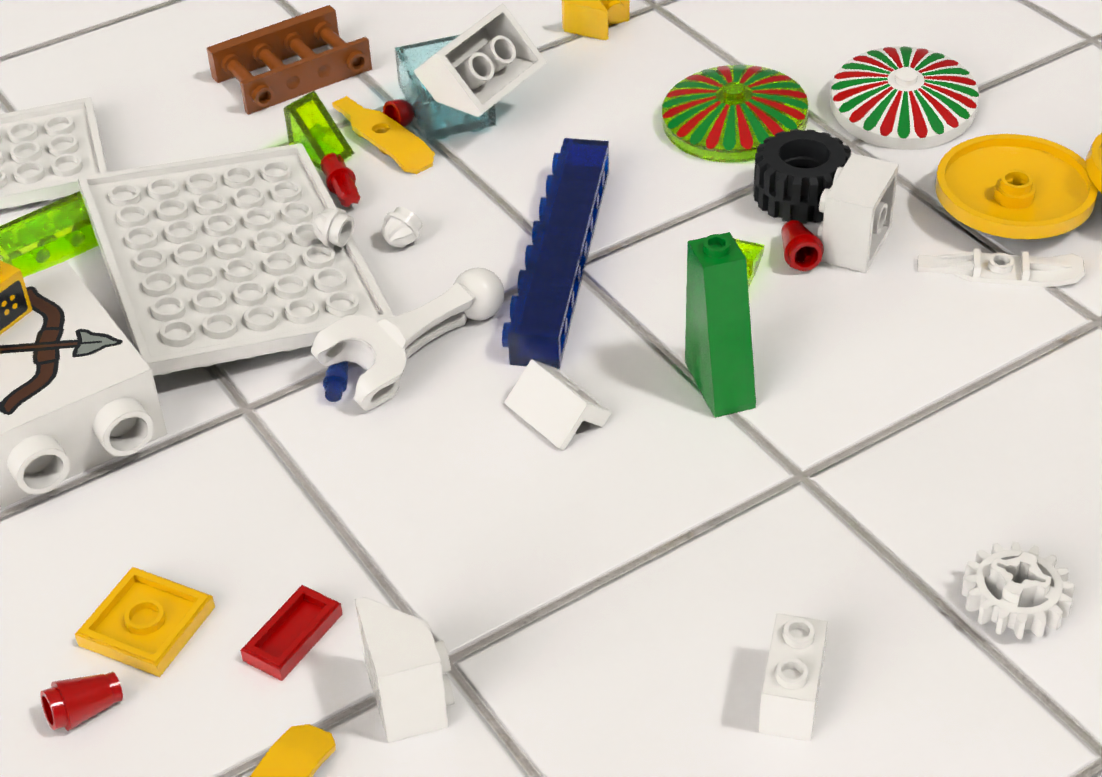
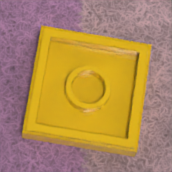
(145, 621)

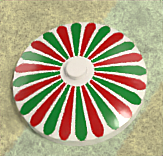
(904, 98)

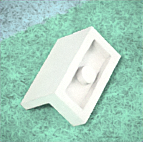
(554, 403)

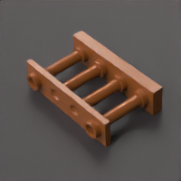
(282, 41)

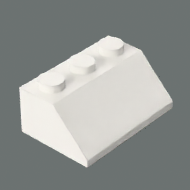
(481, 64)

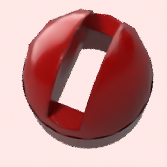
(399, 111)

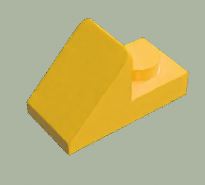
(593, 16)

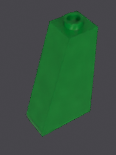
(719, 324)

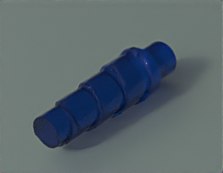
(336, 381)

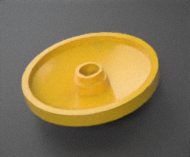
(1015, 186)

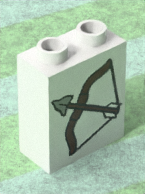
(69, 389)

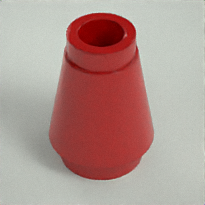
(801, 246)
(79, 699)

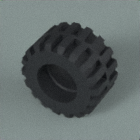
(795, 171)

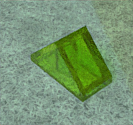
(313, 126)

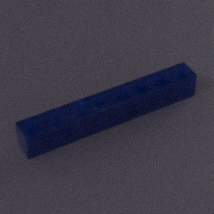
(558, 255)

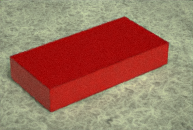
(291, 632)

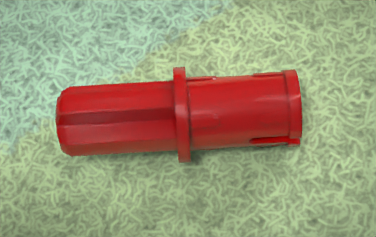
(340, 179)

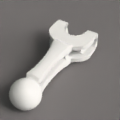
(387, 343)

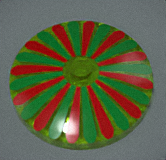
(731, 111)

